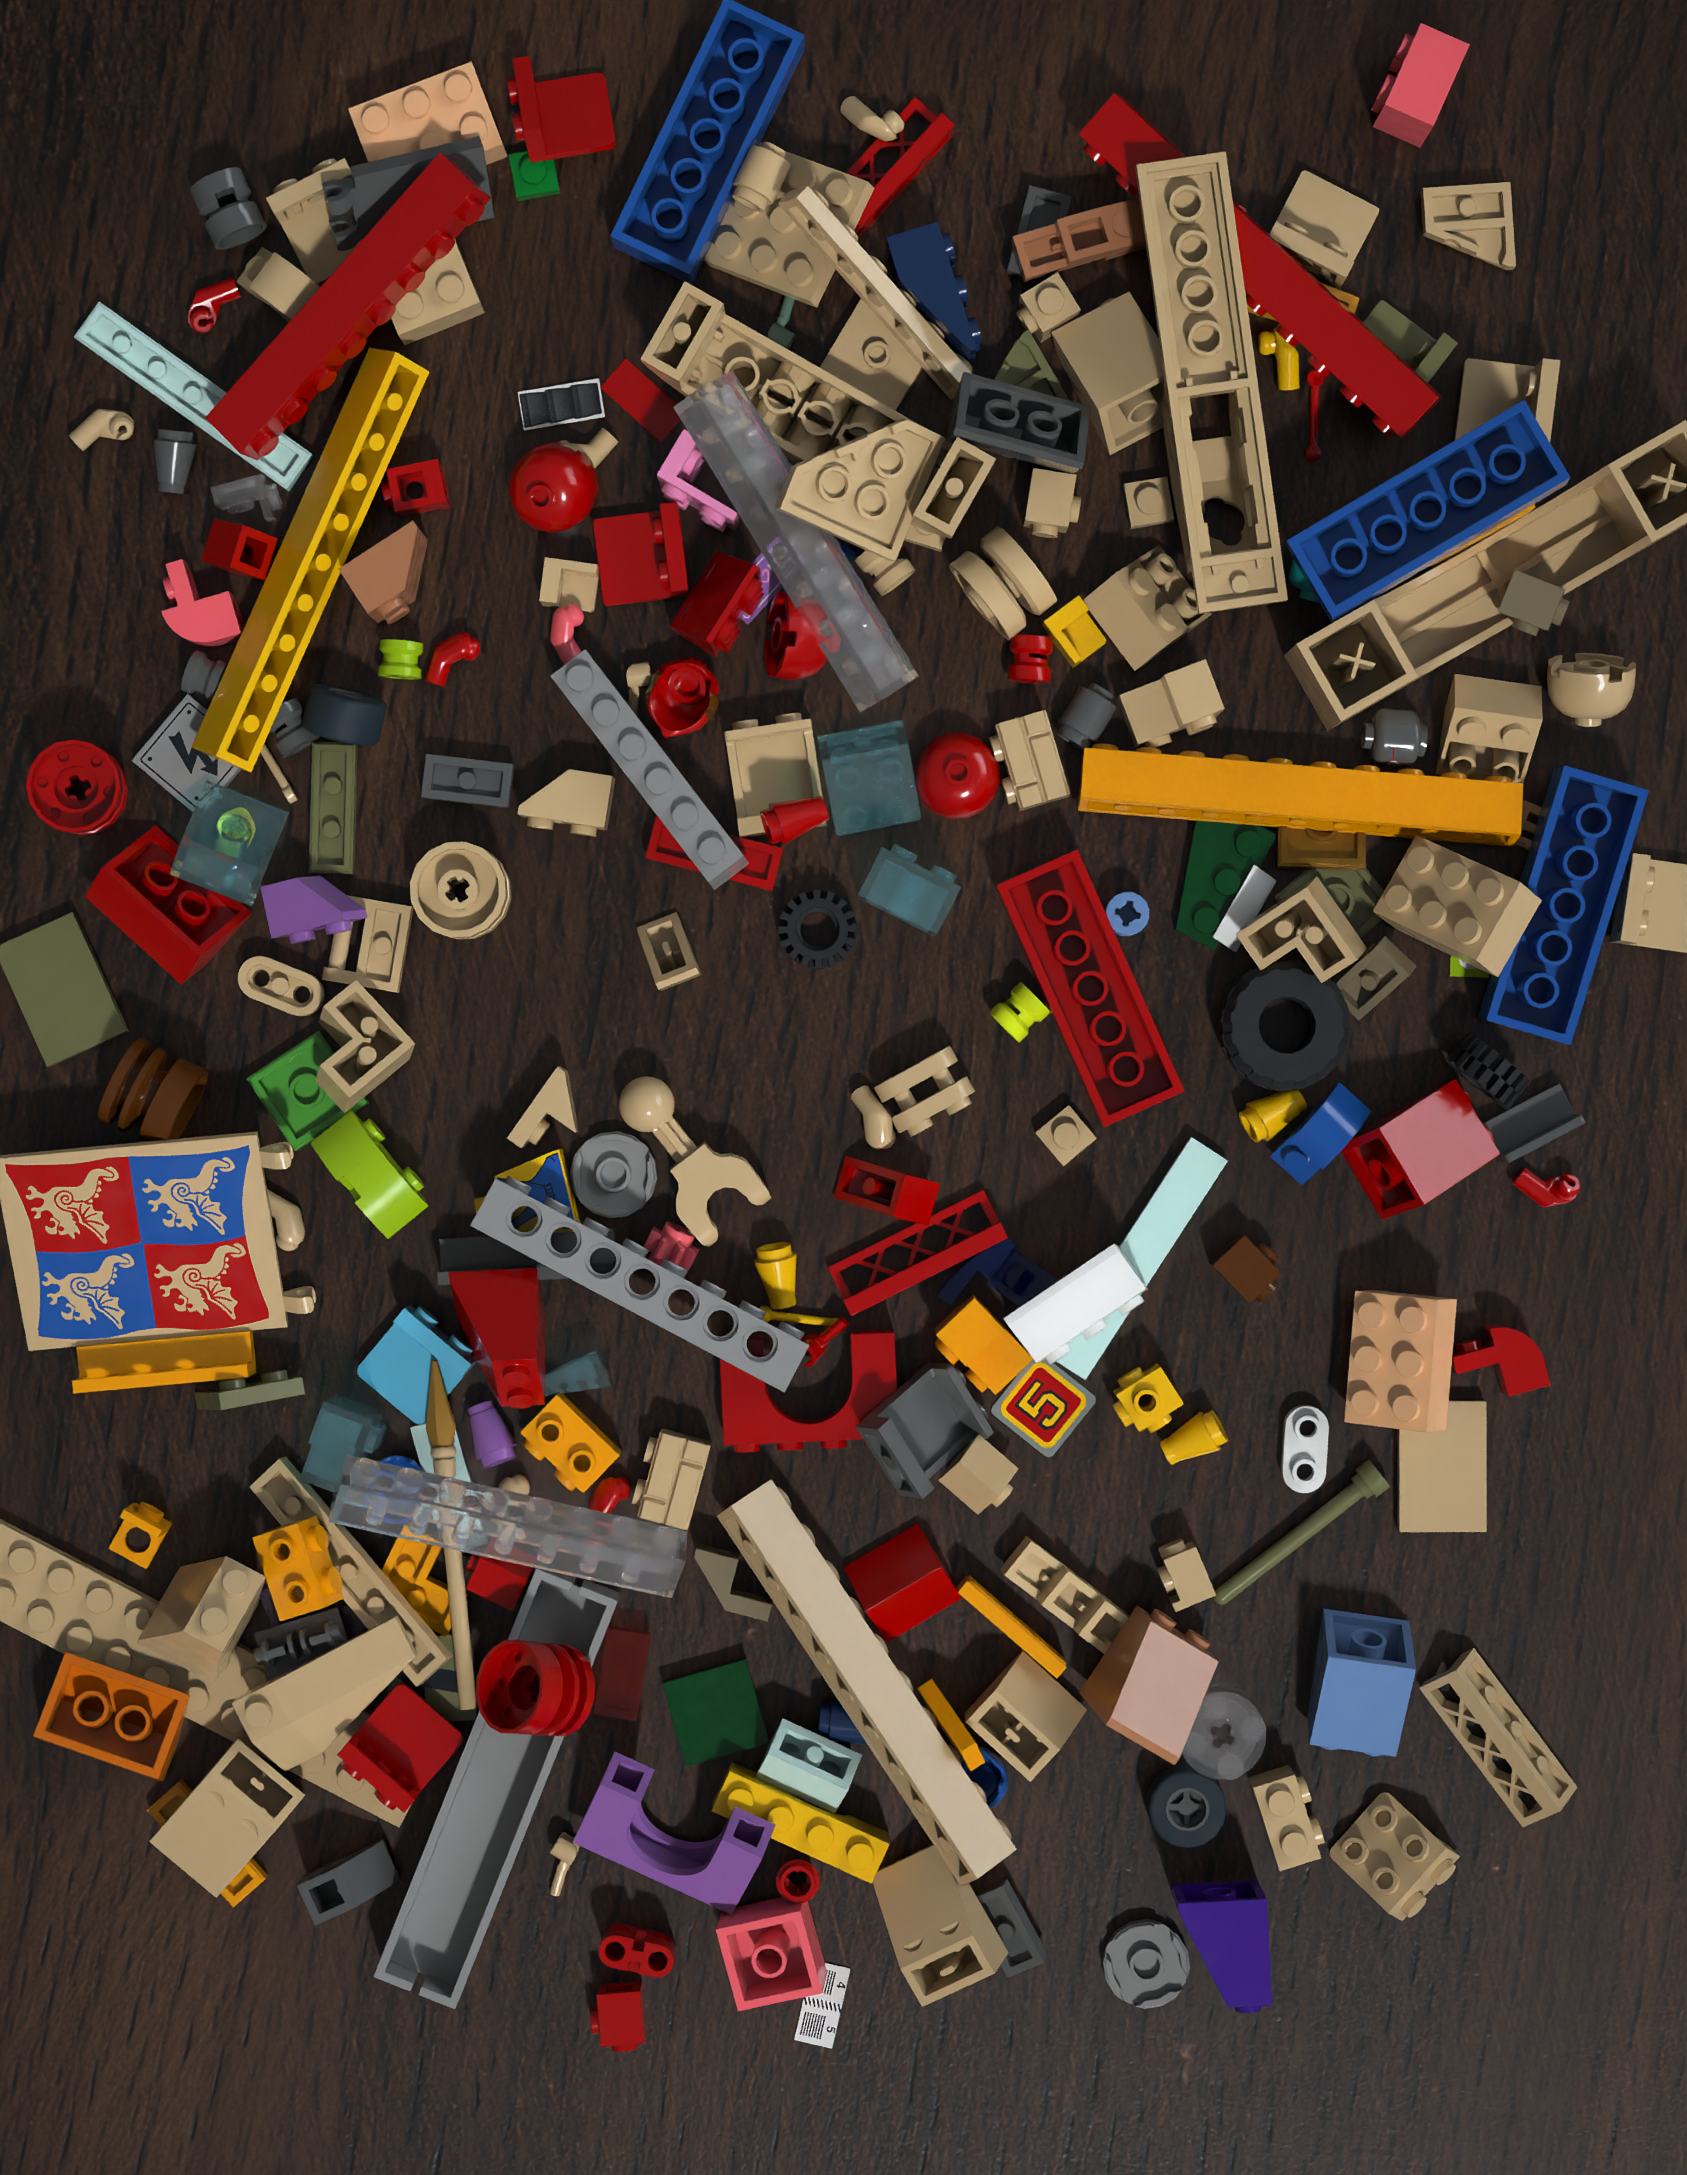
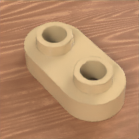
(281, 987)

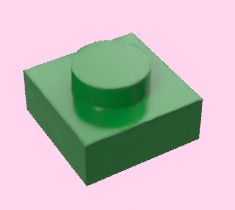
(534, 178)

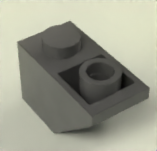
(348, 1881)

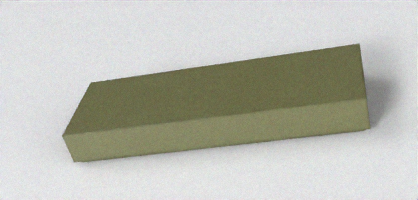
(333, 808)

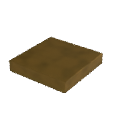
(1320, 850)

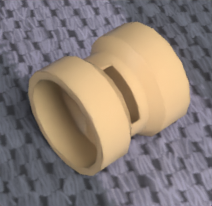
(888, 573)

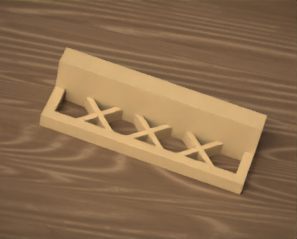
(1507, 1737)

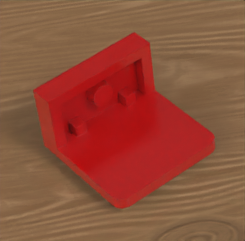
(560, 114)
(400, 1747)

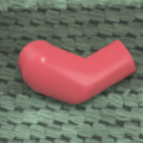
(563, 630)

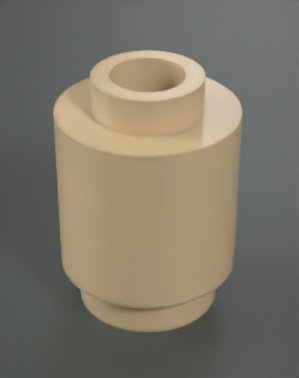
(760, 176)

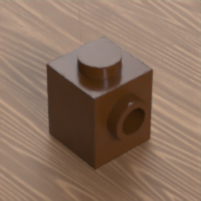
(1248, 1268)

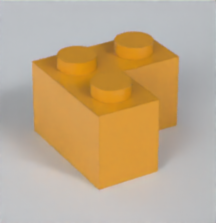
(981, 1344)

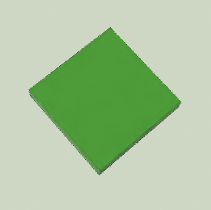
(294, 1097)

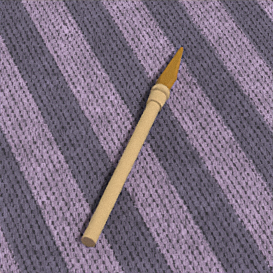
(441, 1432)

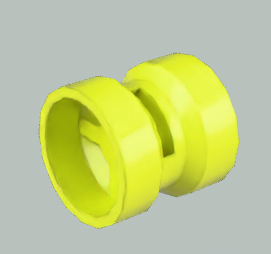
(1029, 1010)

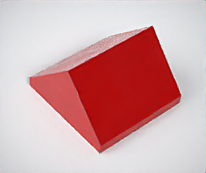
(901, 1582)

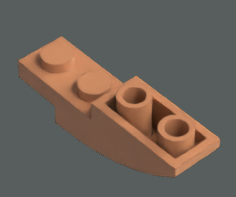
(1080, 239)

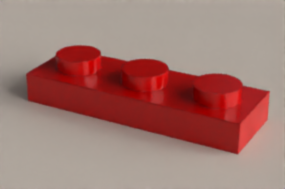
(762, 857)

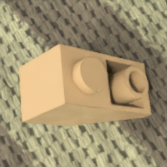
(572, 799)

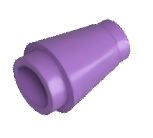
(490, 1435)

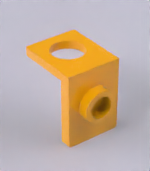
(148, 1519)

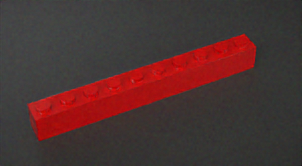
(1281, 287)

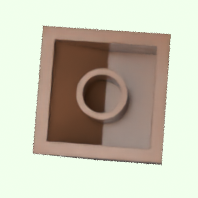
(388, 574)

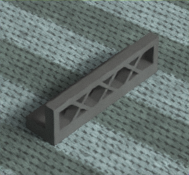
(487, 1253)

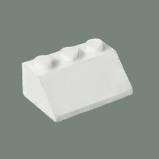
(1077, 1305)

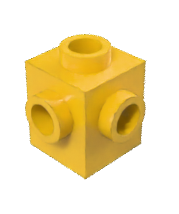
(1163, 1398)

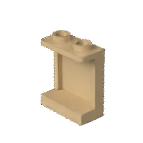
(770, 767)

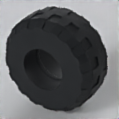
(1322, 1046)

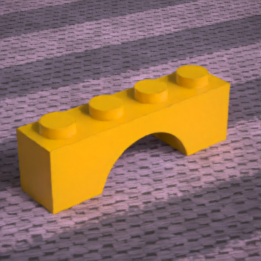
(811, 1830)

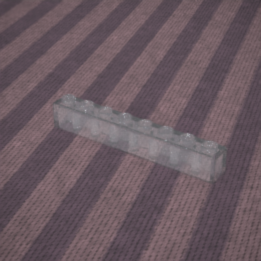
(802, 556)
(508, 1526)

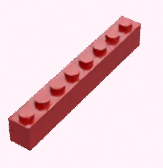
(348, 308)

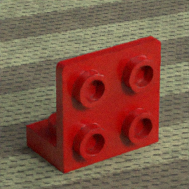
(642, 556)

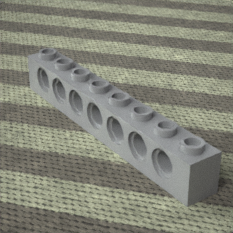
(496, 1221)

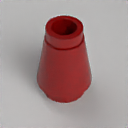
(792, 818)
(797, 1890)

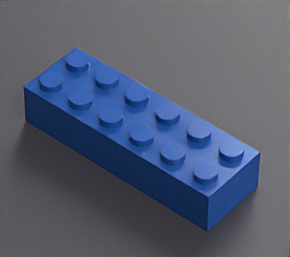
(706, 139)
(1428, 511)
(1576, 873)

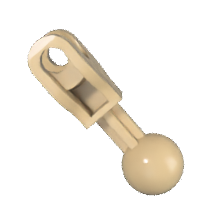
(648, 1107)

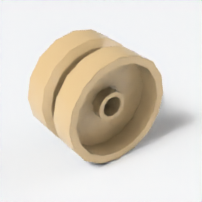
(1008, 578)
(435, 884)

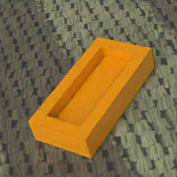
(951, 1725)

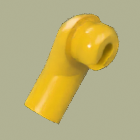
(1286, 357)

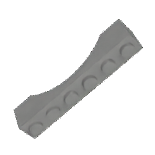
(649, 769)

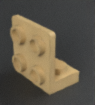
(1323, 227)
(1496, 386)
(1652, 905)

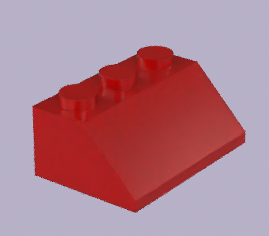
(161, 913)

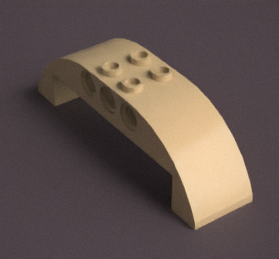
(800, 401)

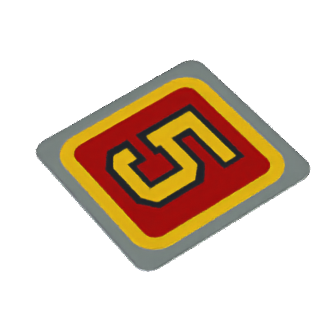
(1043, 1406)

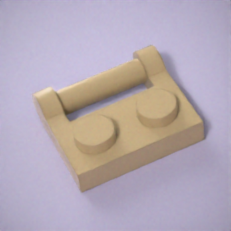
(381, 947)

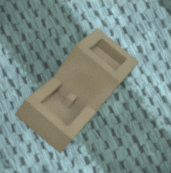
(719, 1569)

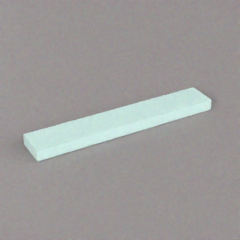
(179, 387)
(1153, 1237)

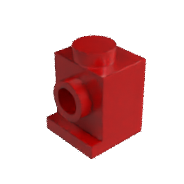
(427, 474)

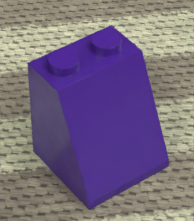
(1232, 1937)

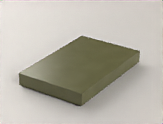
(61, 989)

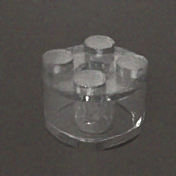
(1242, 1746)

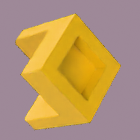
(1074, 632)

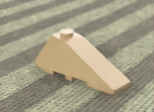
(316, 1701)

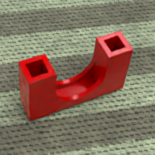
(755, 1419)

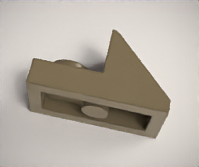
(1374, 976)

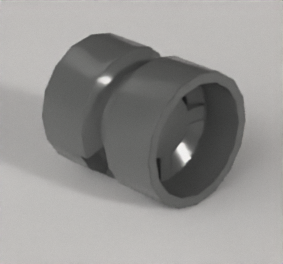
(225, 201)

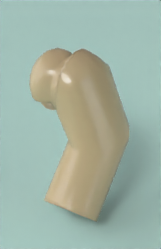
(102, 424)

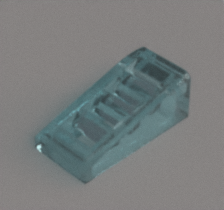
(578, 1375)

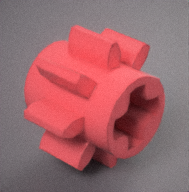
(672, 1244)

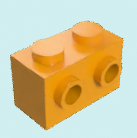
(570, 1443)
(298, 1567)

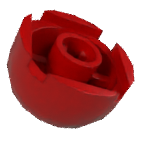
(553, 487)
(793, 646)
(956, 775)

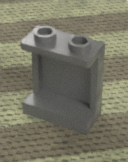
(923, 1427)

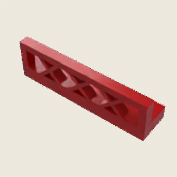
(906, 168)
(925, 1267)

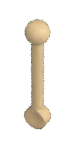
(286, 788)

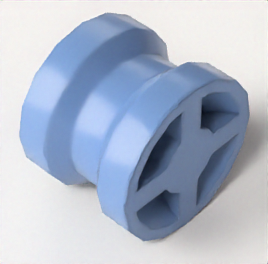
(1125, 914)

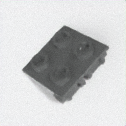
(298, 1641)

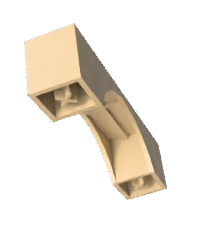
(1458, 602)

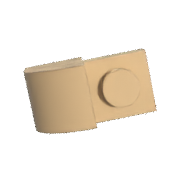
(277, 283)

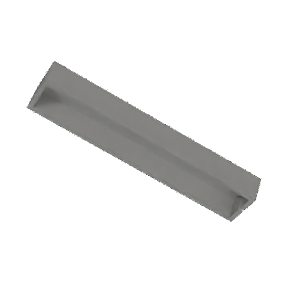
(487, 1811)

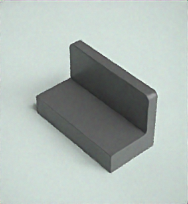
(1532, 1123)

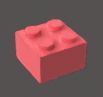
(1423, 77)
(771, 1952)

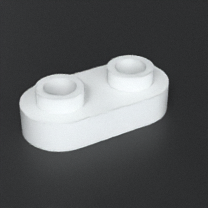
(1304, 1449)

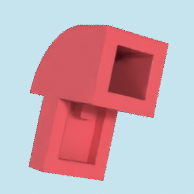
(203, 621)

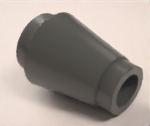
(173, 459)

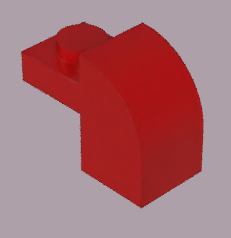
(1514, 1356)

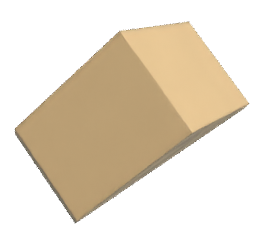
(668, 951)

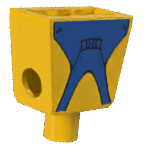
(546, 1177)

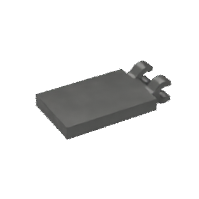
(382, 182)

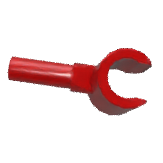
(818, 1342)

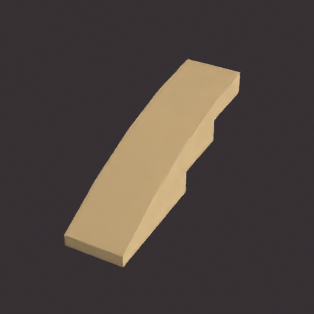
(1065, 1594)

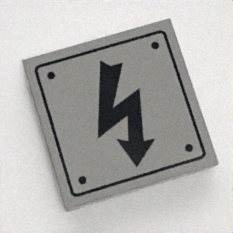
(175, 763)

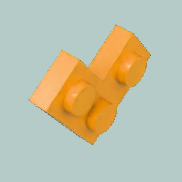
(409, 1572)

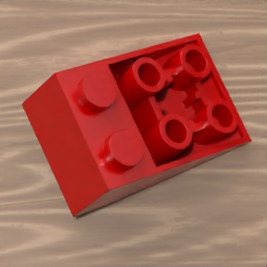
(718, 603)

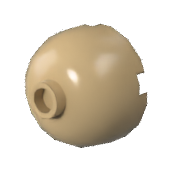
(1590, 687)

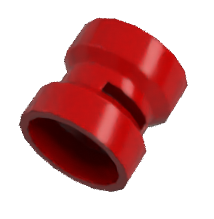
(1030, 659)

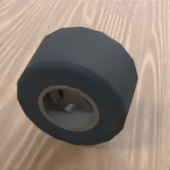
(344, 715)
(1185, 1822)

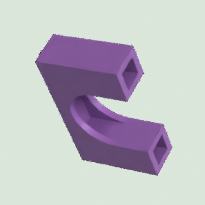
(706, 1870)

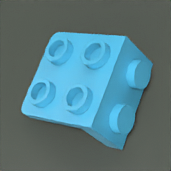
(403, 1358)

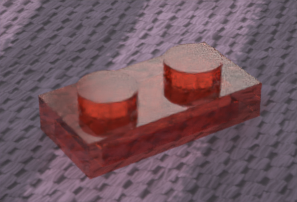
(622, 1673)

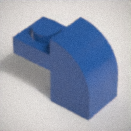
(1321, 1134)

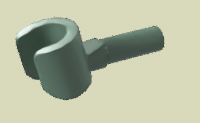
(777, 331)

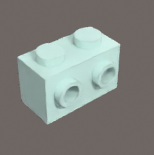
(808, 1766)

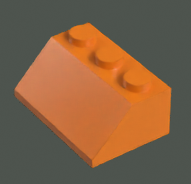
(113, 1717)

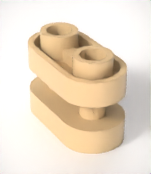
(916, 1115)

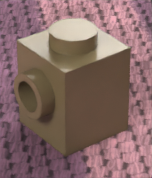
(1533, 603)

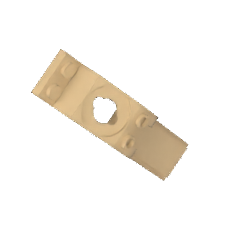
(1205, 354)

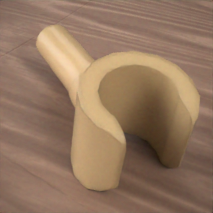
(637, 676)
(565, 1851)

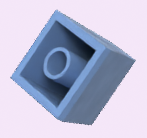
(1361, 1683)

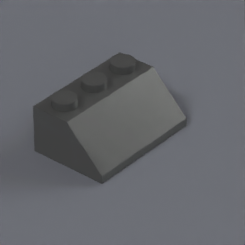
(1019, 423)

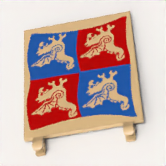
(146, 1240)

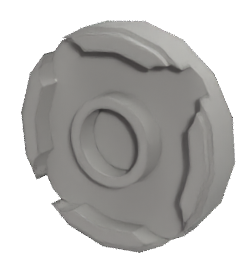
(613, 1174)
(1146, 1963)

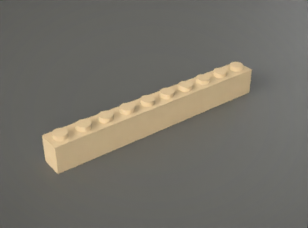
(867, 1683)

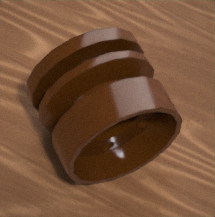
(145, 1091)

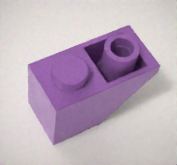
(307, 905)

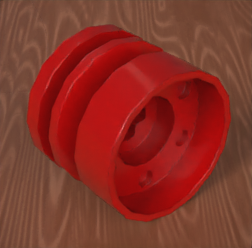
(54, 776)
(535, 1688)

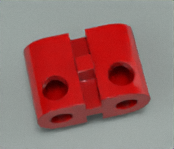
(637, 1950)

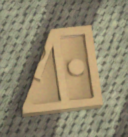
(1472, 220)

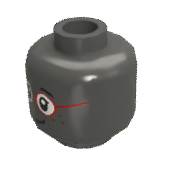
(1395, 737)

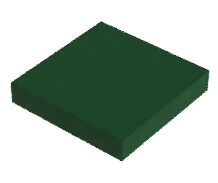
(716, 1711)

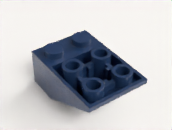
(923, 267)

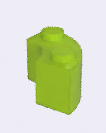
(368, 1171)

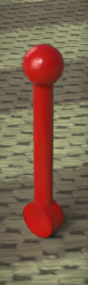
(1314, 381)

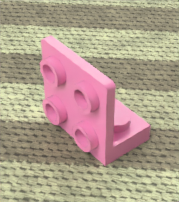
(685, 464)

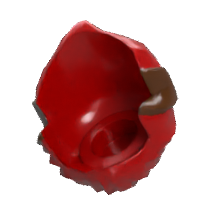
(682, 696)

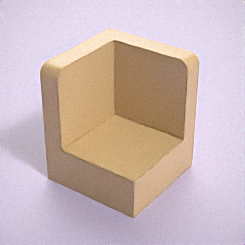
(569, 583)

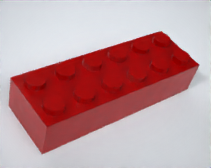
(1089, 988)

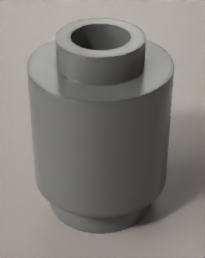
(1086, 716)

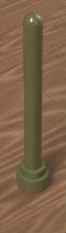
(1365, 1483)

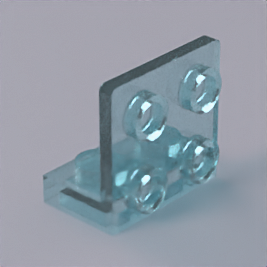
(869, 778)

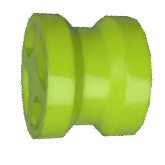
(400, 659)

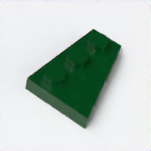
(1215, 871)

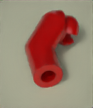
(208, 302)
(447, 652)
(1549, 1191)
(609, 1494)

